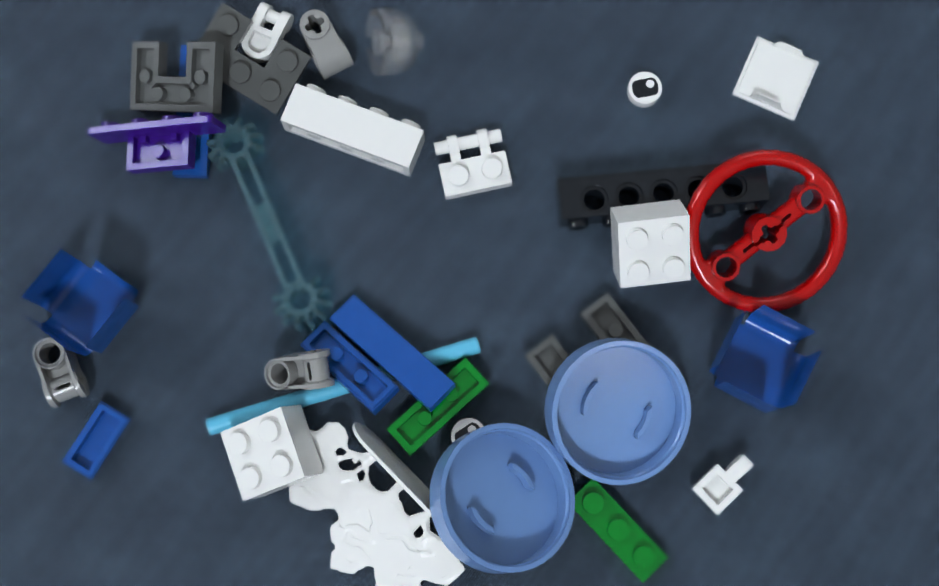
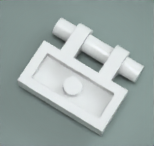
(476, 173)

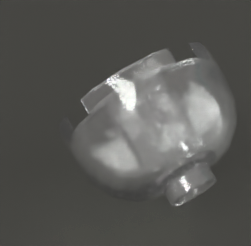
(393, 41)

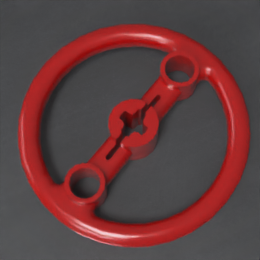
(778, 221)

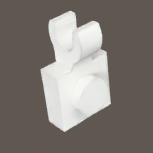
(719, 486)

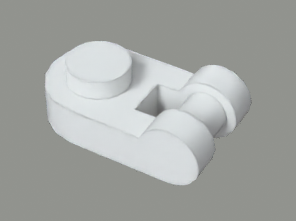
(262, 42)

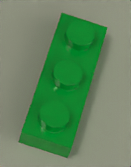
(420, 424)
(618, 530)

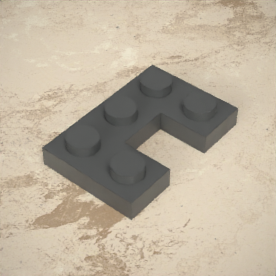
(265, 85)
(157, 92)
(602, 318)

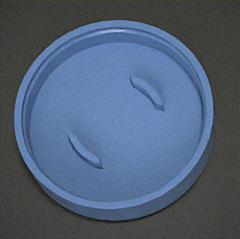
(617, 411)
(502, 499)

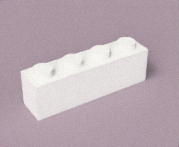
(353, 129)

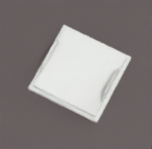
(775, 77)

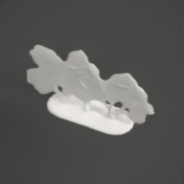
(373, 522)

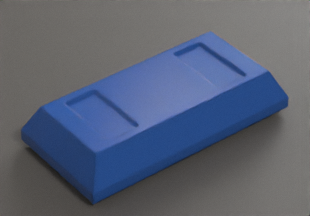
(96, 440)

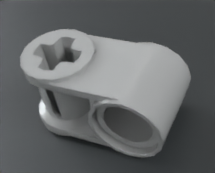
(325, 47)
(299, 371)
(61, 379)

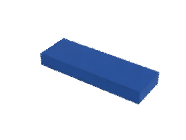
(352, 368)

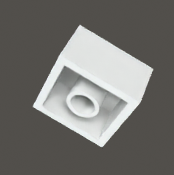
(650, 243)
(271, 452)

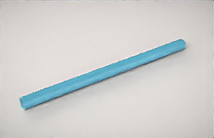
(309, 397)

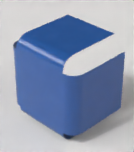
(84, 303)
(760, 360)

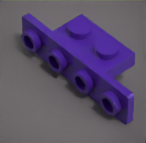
(159, 143)

